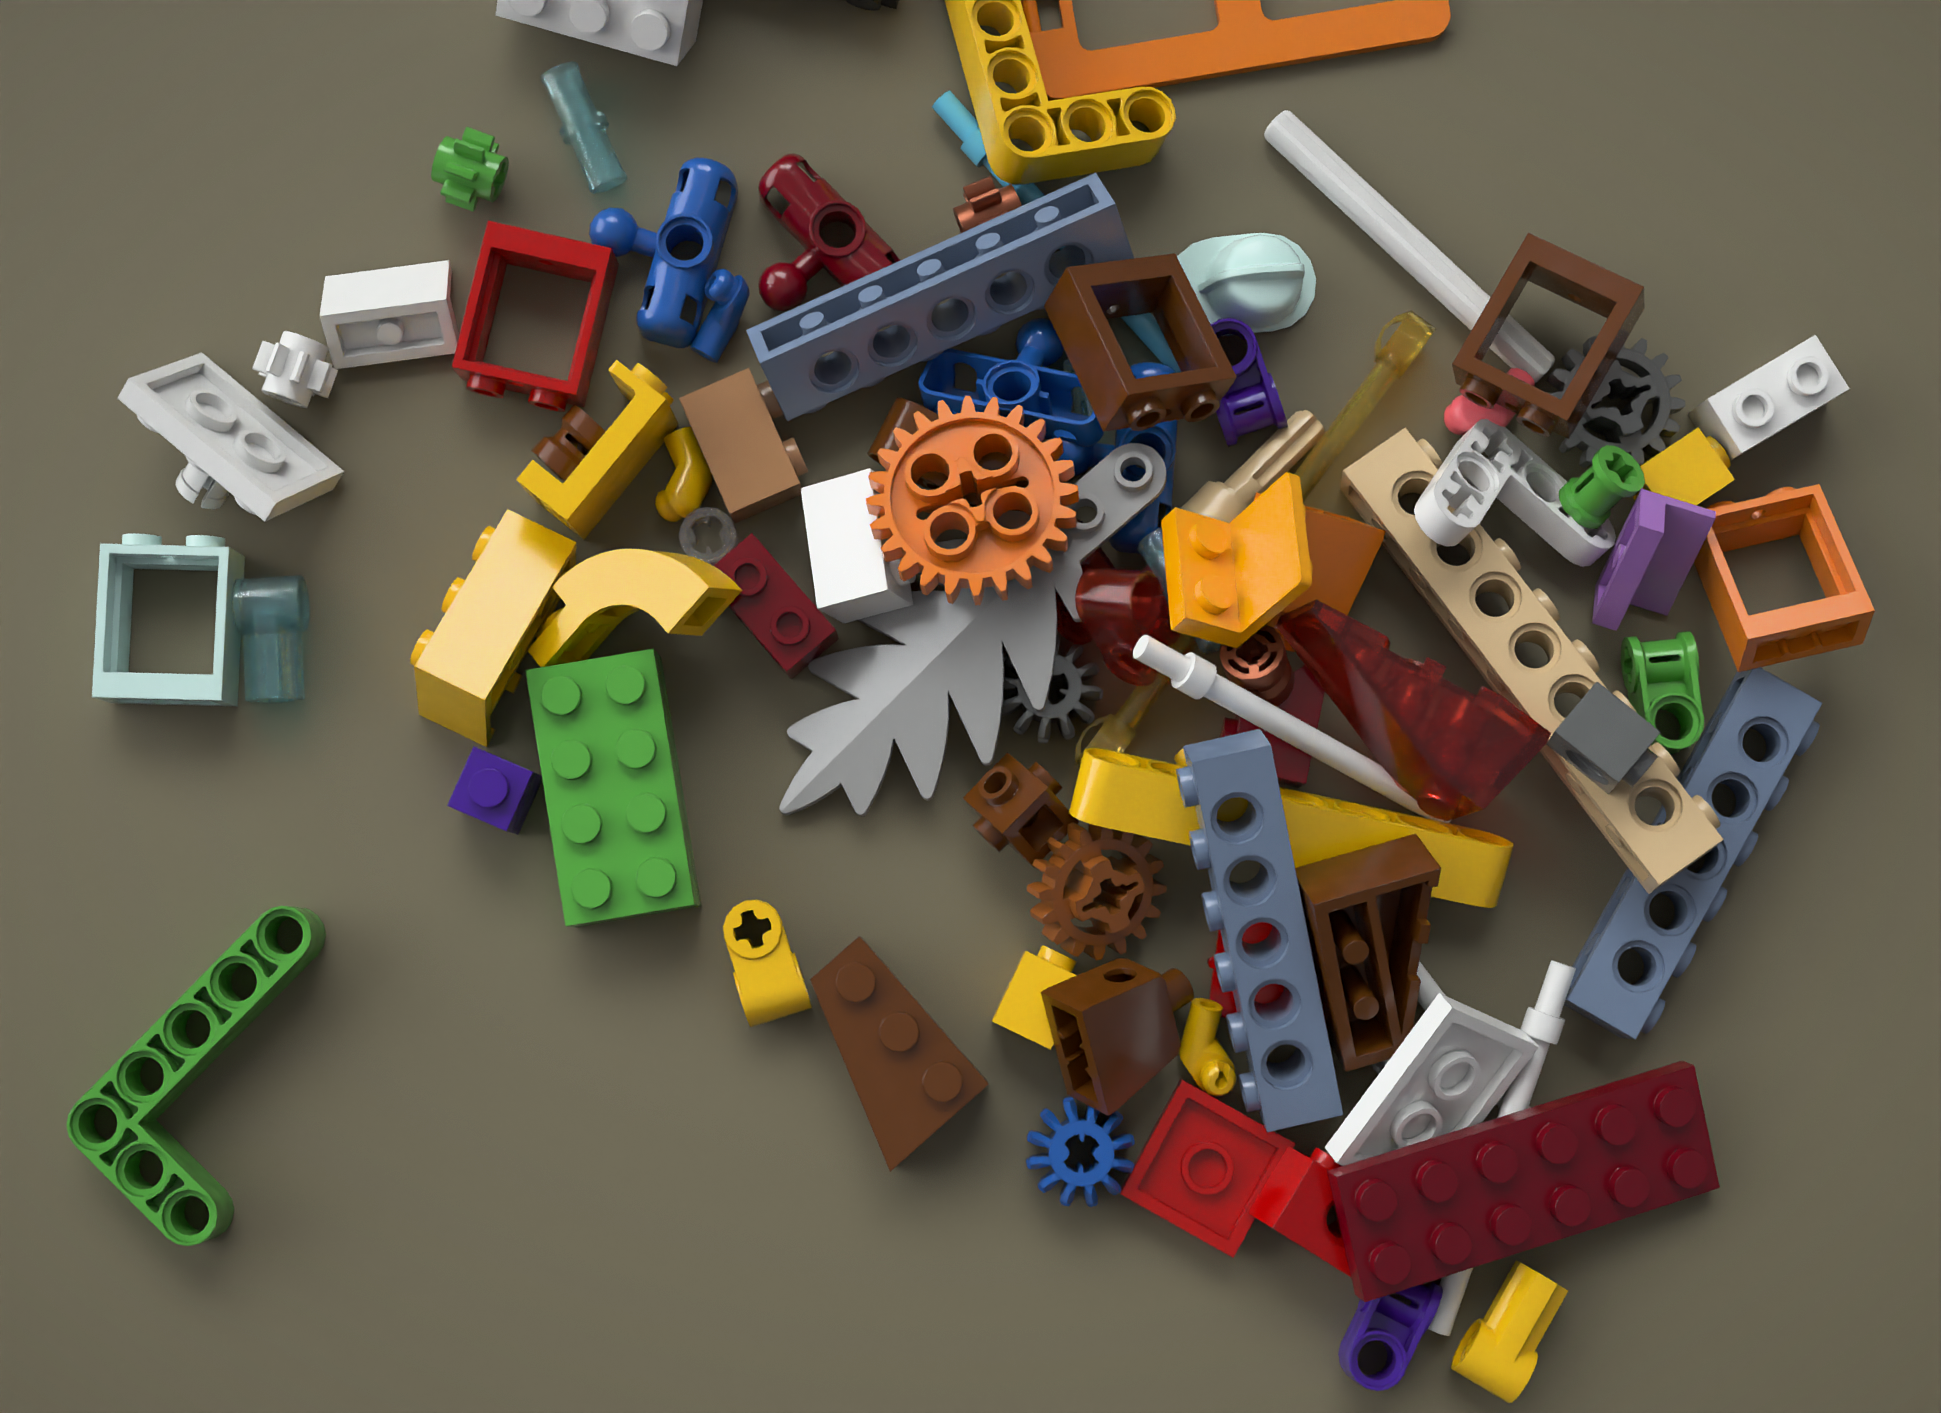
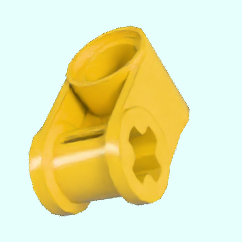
(766, 974)

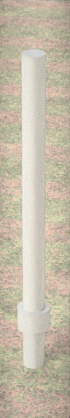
(1199, 678)
(1543, 1027)

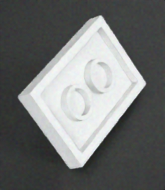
(228, 439)
(1435, 1082)

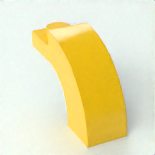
(606, 588)

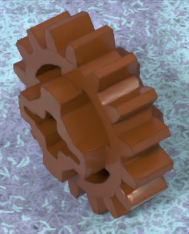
(1097, 888)

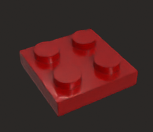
(1204, 1167)

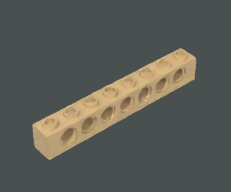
(1407, 467)

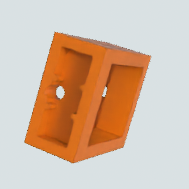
(1795, 630)

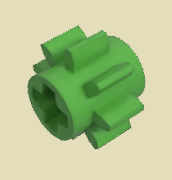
(469, 169)

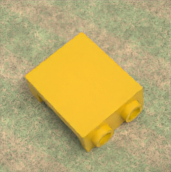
(613, 459)

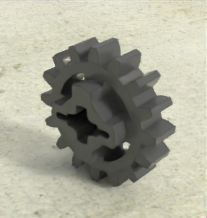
(1623, 426)

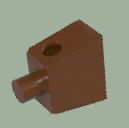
(1115, 1029)

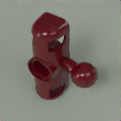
(810, 209)

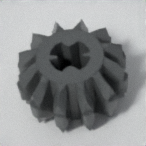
(1072, 678)

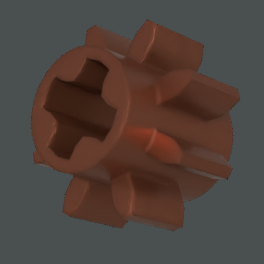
(984, 203)

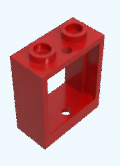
(548, 254)

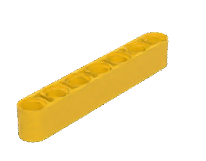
(1146, 800)

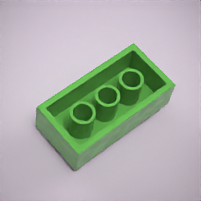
(613, 788)

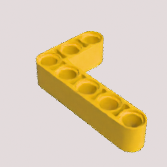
(1043, 122)

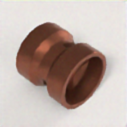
(1260, 666)

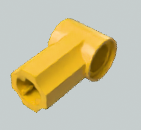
(1502, 1346)

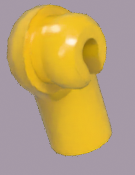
(690, 479)
(1203, 1052)

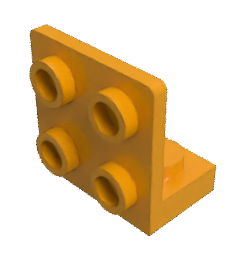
(1237, 573)

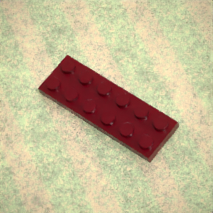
(1523, 1180)

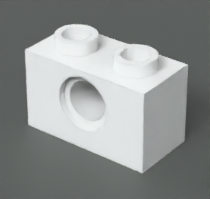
(1770, 398)

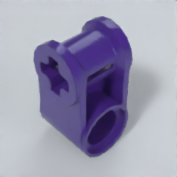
(1251, 388)
(1395, 1326)

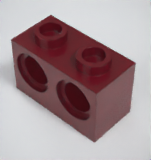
(775, 608)

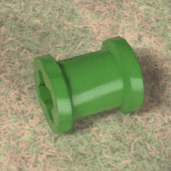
(1601, 487)

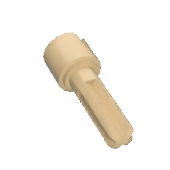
(1260, 471)

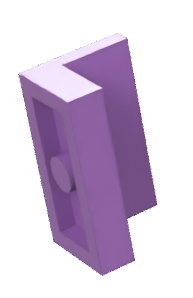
(1650, 557)

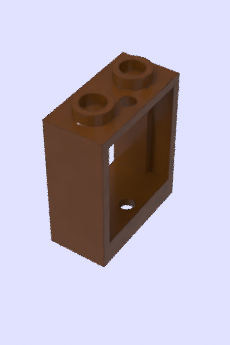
(1576, 281)
(1132, 287)

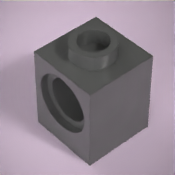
(1605, 740)

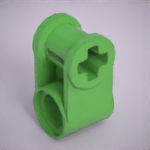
(1665, 684)

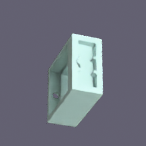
(113, 623)

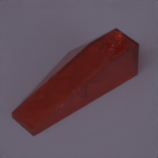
(1427, 733)

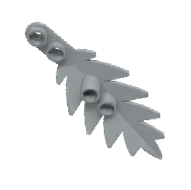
(958, 653)

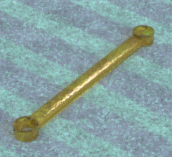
(1390, 364)

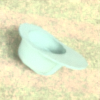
(1251, 279)

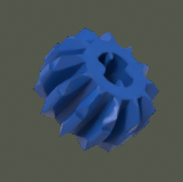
(1058, 1152)

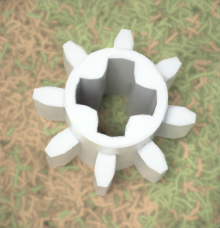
(295, 369)

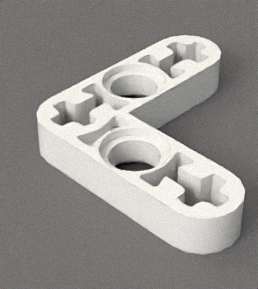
(1509, 476)

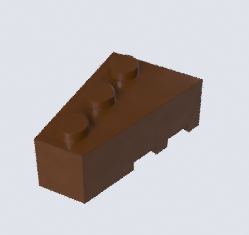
(894, 1051)

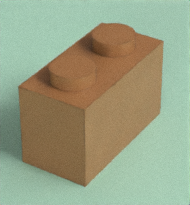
(742, 444)

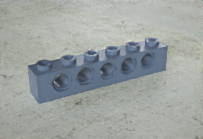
(909, 294)
(1788, 726)
(1306, 1083)

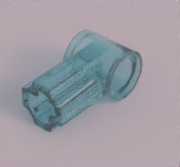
(272, 619)

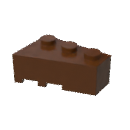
(1366, 943)

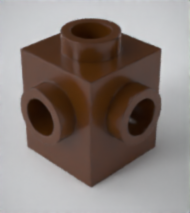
(1019, 808)

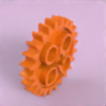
(954, 448)

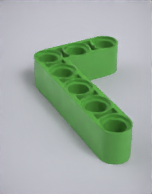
(182, 1064)

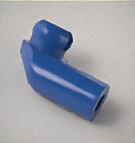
(723, 318)

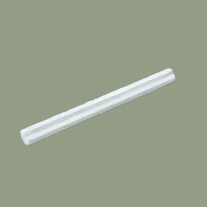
(1401, 240)

